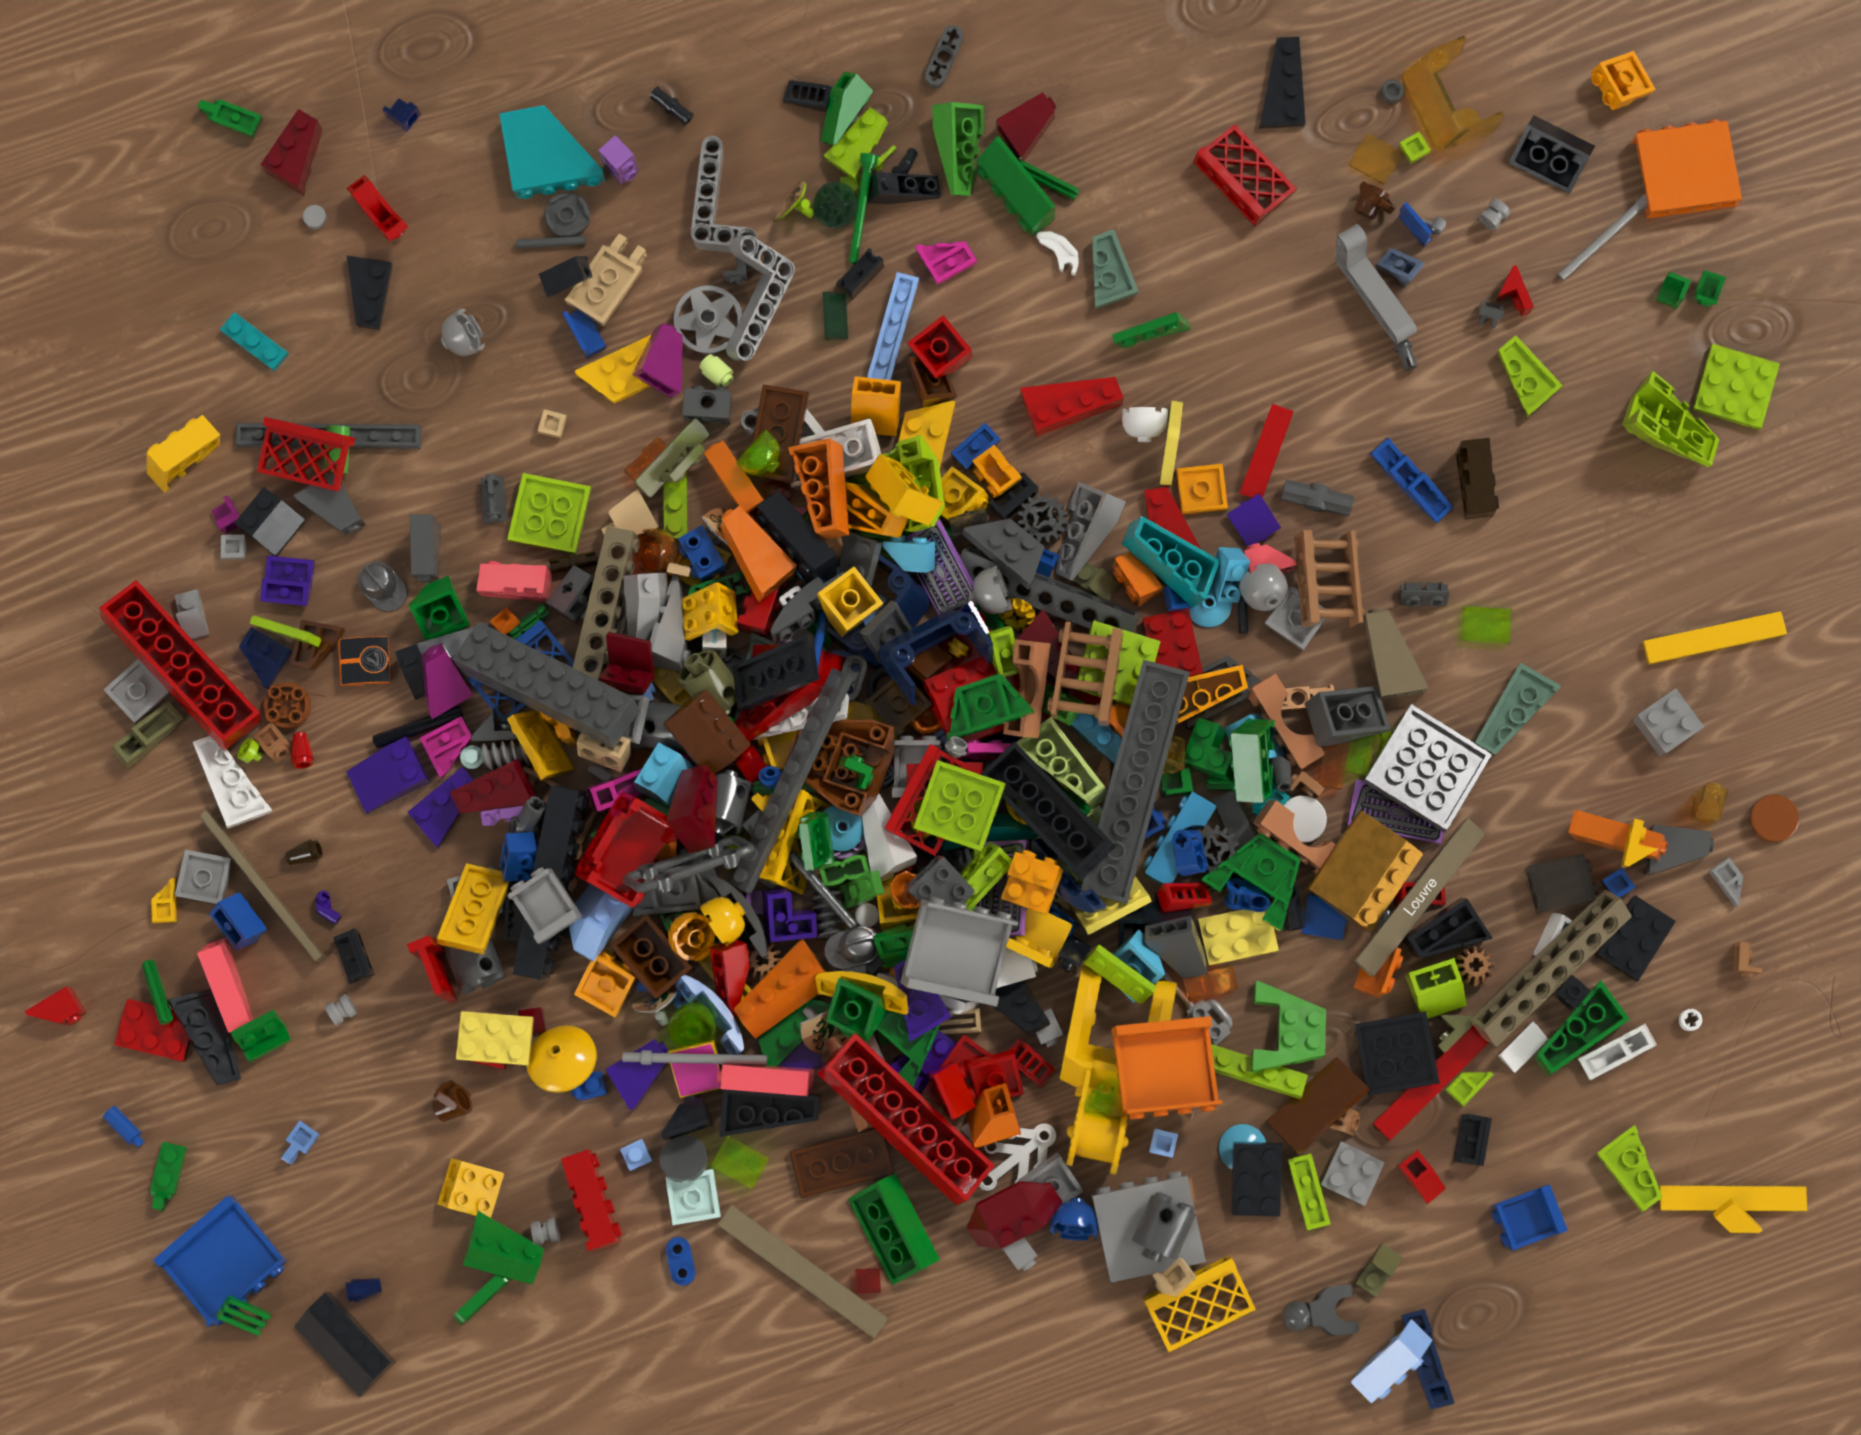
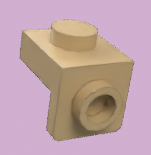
(1174, 1278)

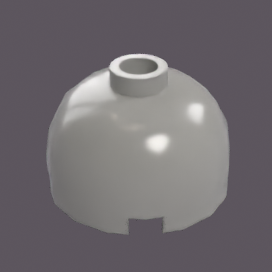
(461, 334)
(1264, 587)
(991, 591)

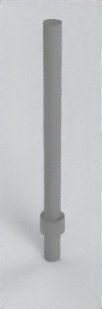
(1641, 204)
(646, 1057)

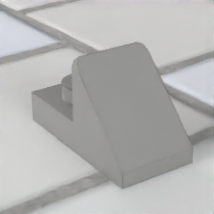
(191, 614)

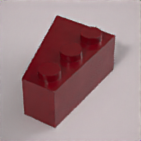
(294, 151)
(694, 809)

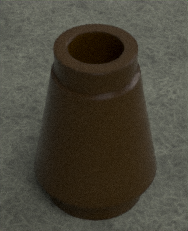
(305, 853)

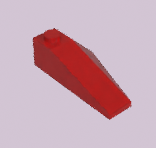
(769, 714)

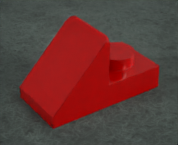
(1515, 287)

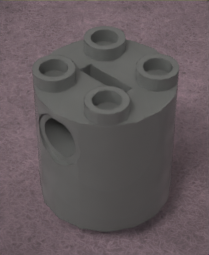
(654, 729)
(731, 803)
(474, 968)
(1159, 1235)

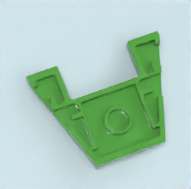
(1299, 1029)

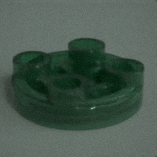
(835, 205)

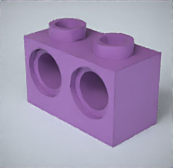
(618, 160)

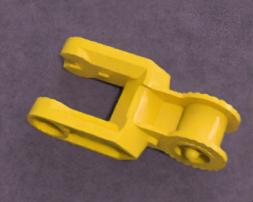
(1085, 1066)

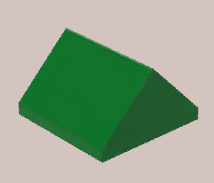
(855, 1010)

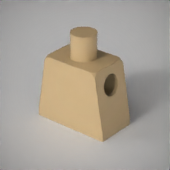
(632, 515)

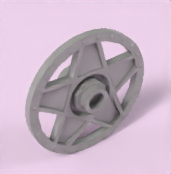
(707, 318)

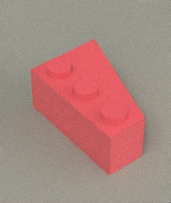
(515, 581)

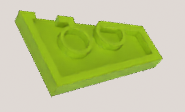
(858, 139)
(1528, 376)
(1629, 1166)

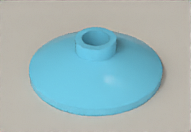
(1212, 615)
(853, 833)
(1237, 1133)

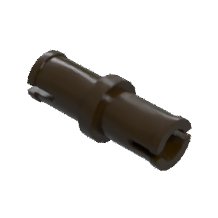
(579, 560)

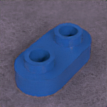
(680, 1261)

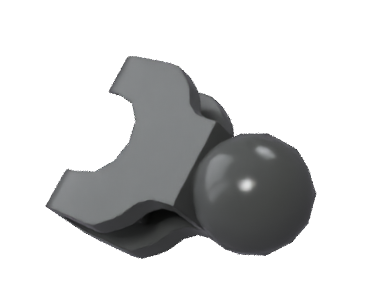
(1320, 1312)

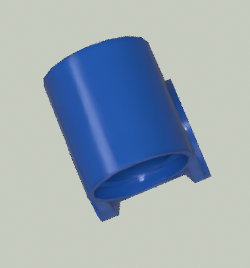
(1189, 854)
(1247, 896)

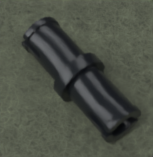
(671, 105)

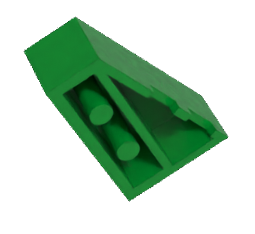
(501, 1251)

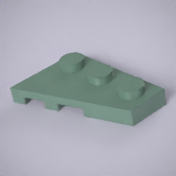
(1111, 271)

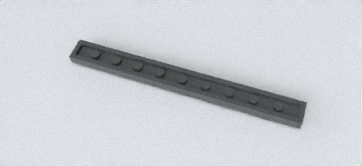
(792, 779)

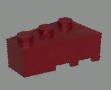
(1043, 631)
(495, 790)

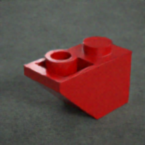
(750, 764)
(1421, 1176)

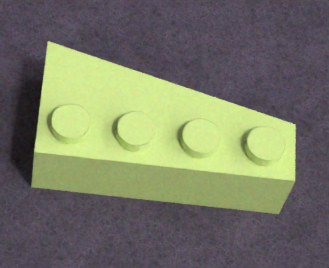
(1063, 763)

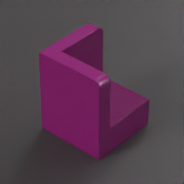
(226, 515)

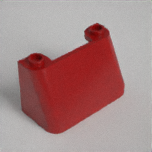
(623, 842)

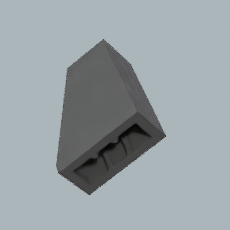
(332, 507)
(425, 547)
(1682, 848)
(1178, 946)

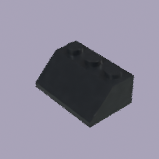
(1551, 154)
(1144, 916)

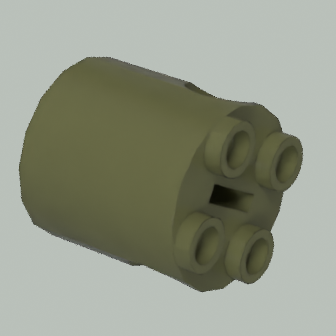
(709, 672)

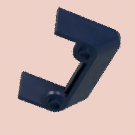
(911, 600)
(901, 651)

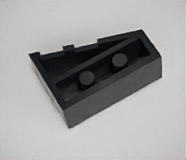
(1448, 929)

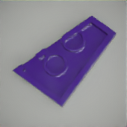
(437, 810)
(924, 1008)

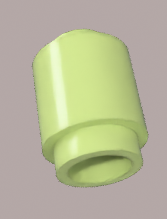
(716, 371)

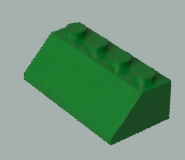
(1015, 187)
(893, 1229)

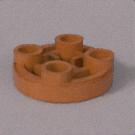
(287, 705)
(1774, 818)

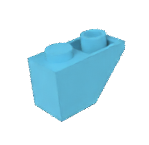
(912, 555)
(1229, 573)

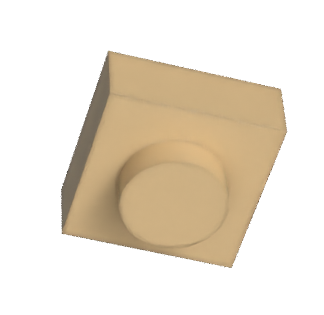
(552, 424)

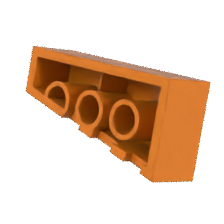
(781, 990)

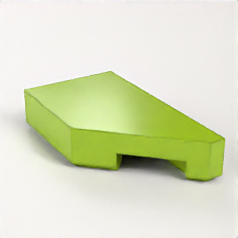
(1467, 1085)

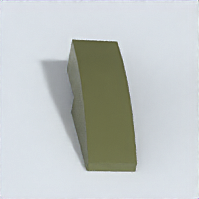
(147, 735)

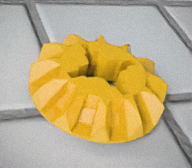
(1023, 610)

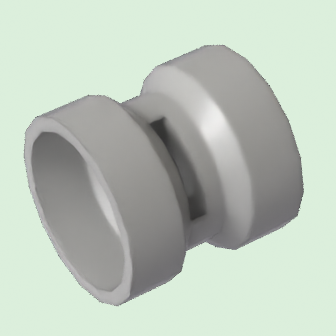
(1494, 214)
(342, 1009)
(545, 1231)

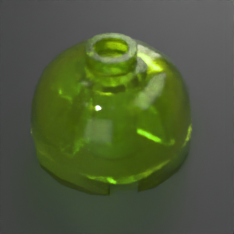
(761, 455)
(692, 1025)

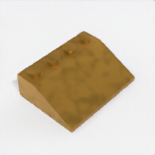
(1365, 871)

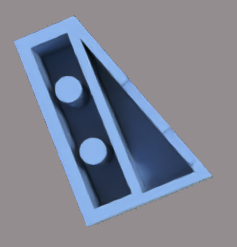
(1392, 1363)

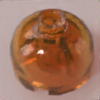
(656, 550)

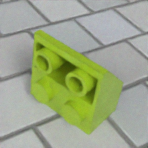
(1437, 988)

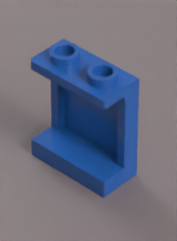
(1528, 1217)

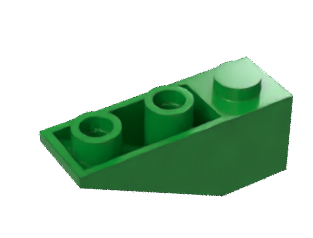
(845, 102)

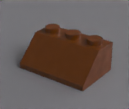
(706, 732)
(650, 956)

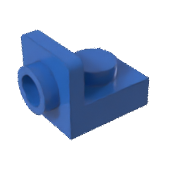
(591, 1088)

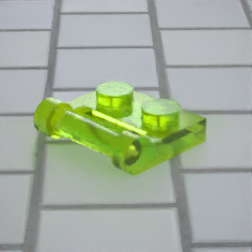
(1360, 753)

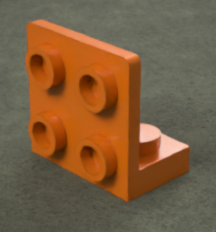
(1382, 981)

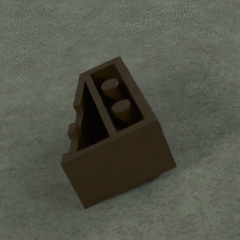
(1476, 478)

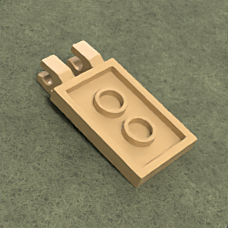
(610, 281)

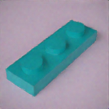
(254, 341)

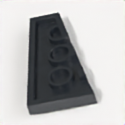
(1284, 91)
(208, 1034)

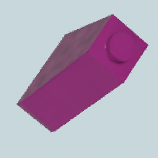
(662, 361)
(442, 681)

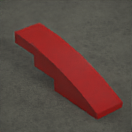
(1266, 451)

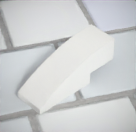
(1617, 1051)

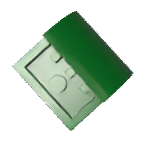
(815, 840)

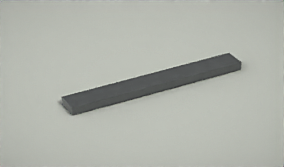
(366, 436)

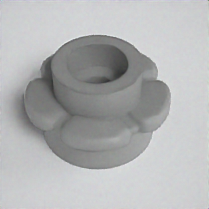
(956, 747)

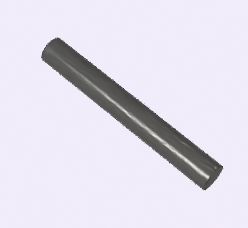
(550, 242)

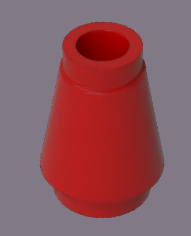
(301, 751)

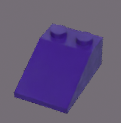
(388, 775)

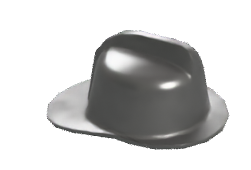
(382, 586)
(851, 948)

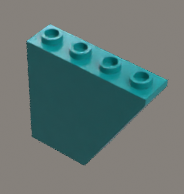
(544, 154)

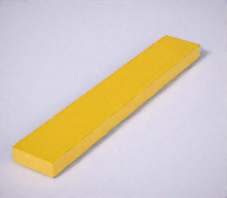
(1714, 638)
(1747, 1197)

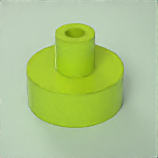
(249, 751)

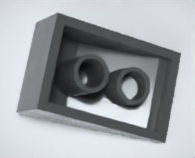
(1346, 715)

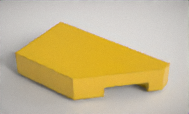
(165, 904)
(1736, 1219)

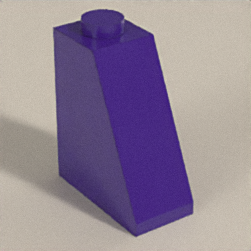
(635, 1079)

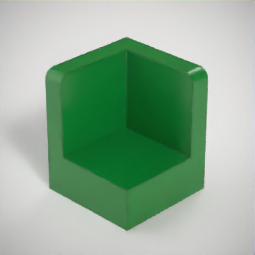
(1673, 290)
(1177, 783)

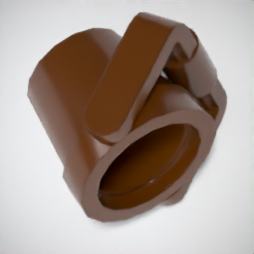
(1372, 200)
(451, 1101)

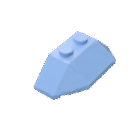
(600, 921)

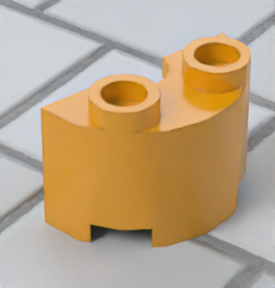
(995, 471)

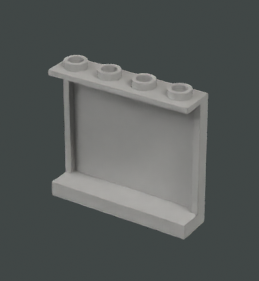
(957, 951)
(1119, 1215)

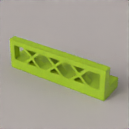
(985, 871)

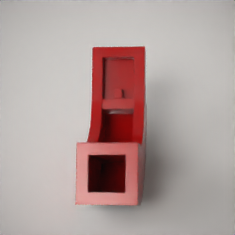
(377, 209)

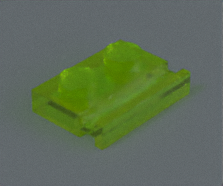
(1486, 624)
(740, 1162)

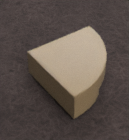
(678, 569)

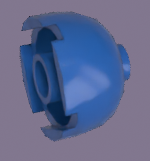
(1075, 1221)

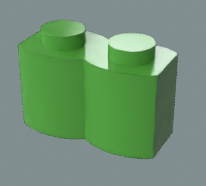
(840, 872)

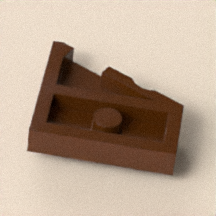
(310, 656)

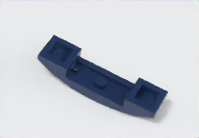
(1068, 889)
(1430, 1371)

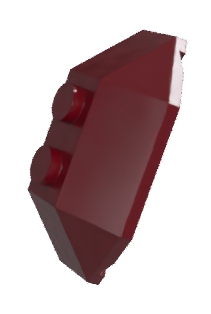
(1013, 1213)

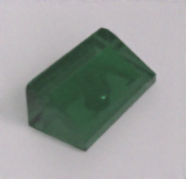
(835, 316)

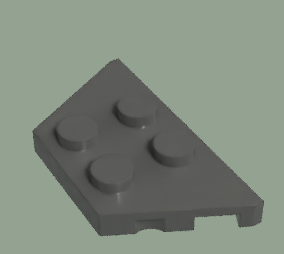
(1008, 547)
(1223, 663)
(685, 895)

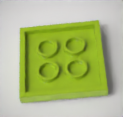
(1736, 386)
(549, 513)
(1133, 652)
(959, 806)

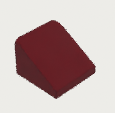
(539, 1019)

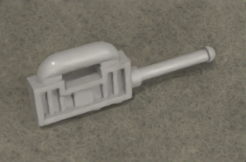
(1201, 1009)

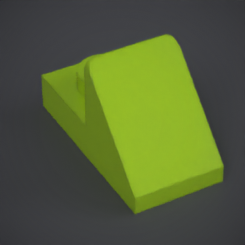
(1003, 650)

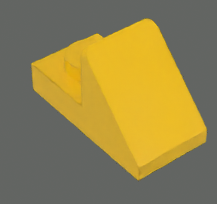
(1633, 850)

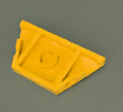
(614, 372)
(931, 423)

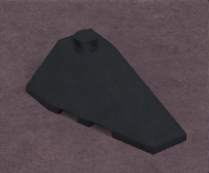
(411, 659)

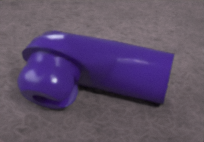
(324, 908)

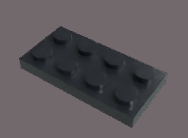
(775, 672)

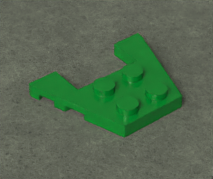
(1267, 868)
(895, 1030)

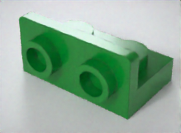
(261, 1035)

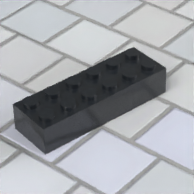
(1049, 811)

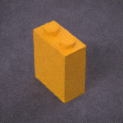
(878, 401)

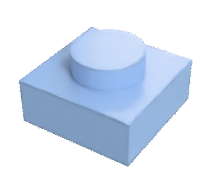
(1163, 1143)
(636, 1155)

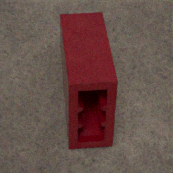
(1026, 124)

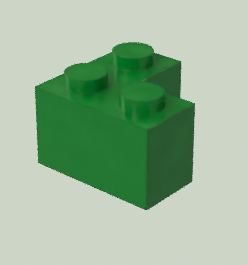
(1204, 751)

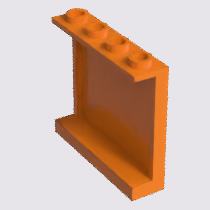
(1688, 168)
(1165, 1067)

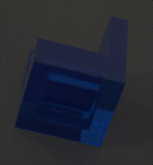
(402, 114)

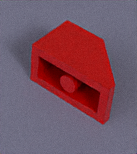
(60, 1008)

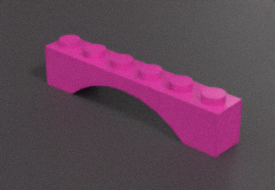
(605, 793)

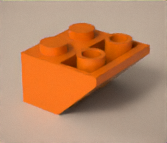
(1137, 578)
(993, 1117)

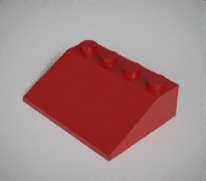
(941, 691)

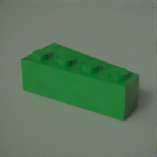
(1584, 1027)

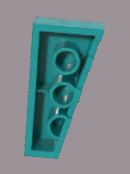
(1172, 559)

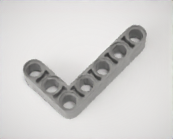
(710, 203)
(1352, 260)
(760, 296)

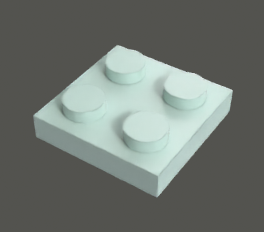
(693, 1199)

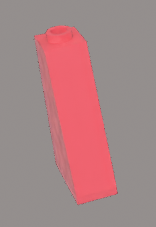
(225, 983)
(767, 1079)

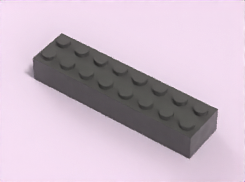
(546, 685)

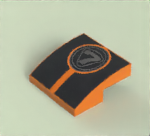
(364, 661)

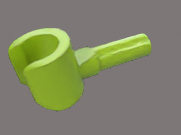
(881, 160)

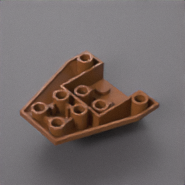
(861, 738)

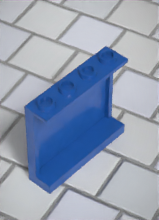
(221, 1258)

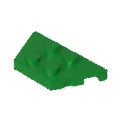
(986, 706)
(786, 1035)

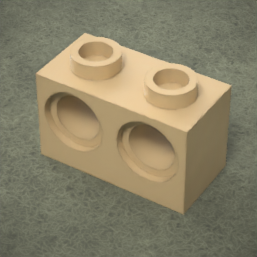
(603, 754)

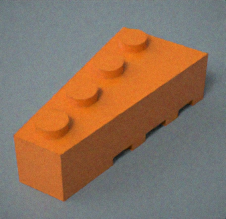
(823, 484)

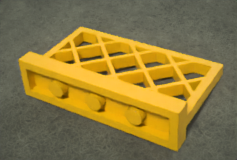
(778, 858)
(1205, 1276)

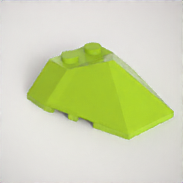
(1667, 424)
(922, 463)

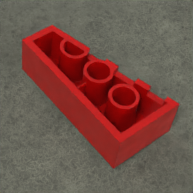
(1069, 402)
(760, 615)
(591, 1200)

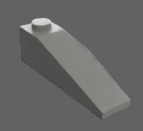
(1090, 522)
(643, 602)
(667, 637)

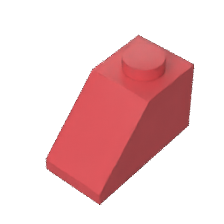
(1266, 554)

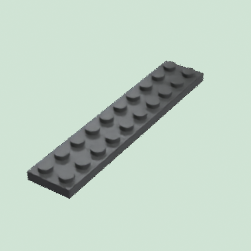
(1137, 777)

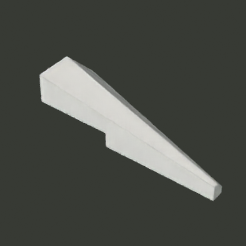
(885, 850)

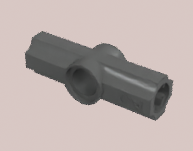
(1317, 497)
(528, 818)

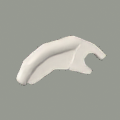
(1064, 251)

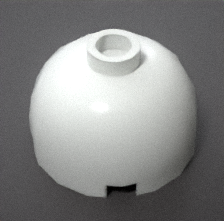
(1144, 422)

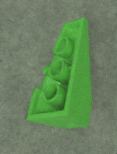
(957, 136)

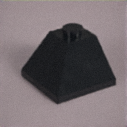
(688, 1118)

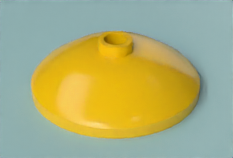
(566, 1068)

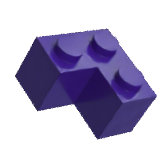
(781, 921)

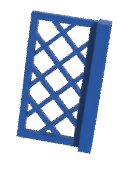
(529, 638)

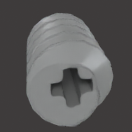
(503, 755)

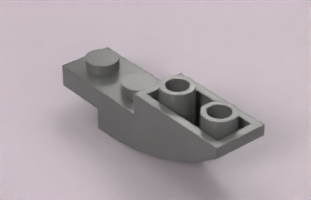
(799, 611)

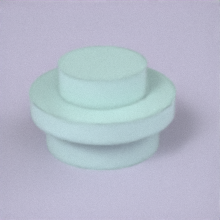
(471, 757)

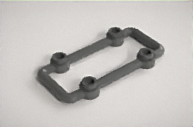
(664, 881)

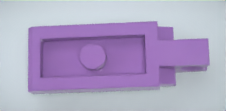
(491, 817)

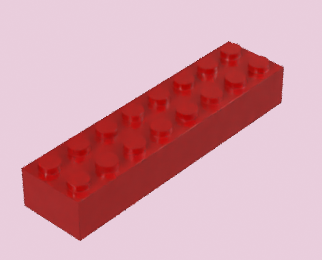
(180, 665)
(905, 1119)

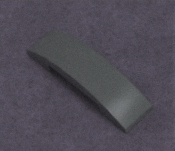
(758, 939)

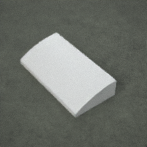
(858, 444)

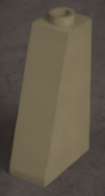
(1392, 662)

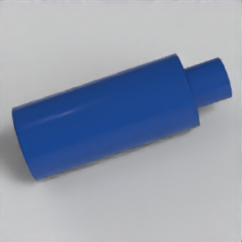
(123, 1126)

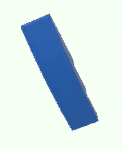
(1411, 480)

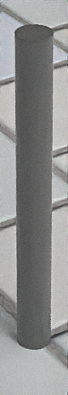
(823, 891)

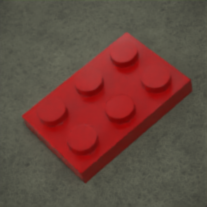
(1176, 639)
(144, 1033)

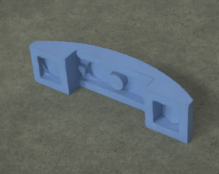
(695, 990)

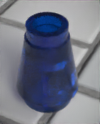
(362, 1288)

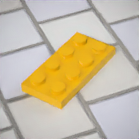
(473, 909)

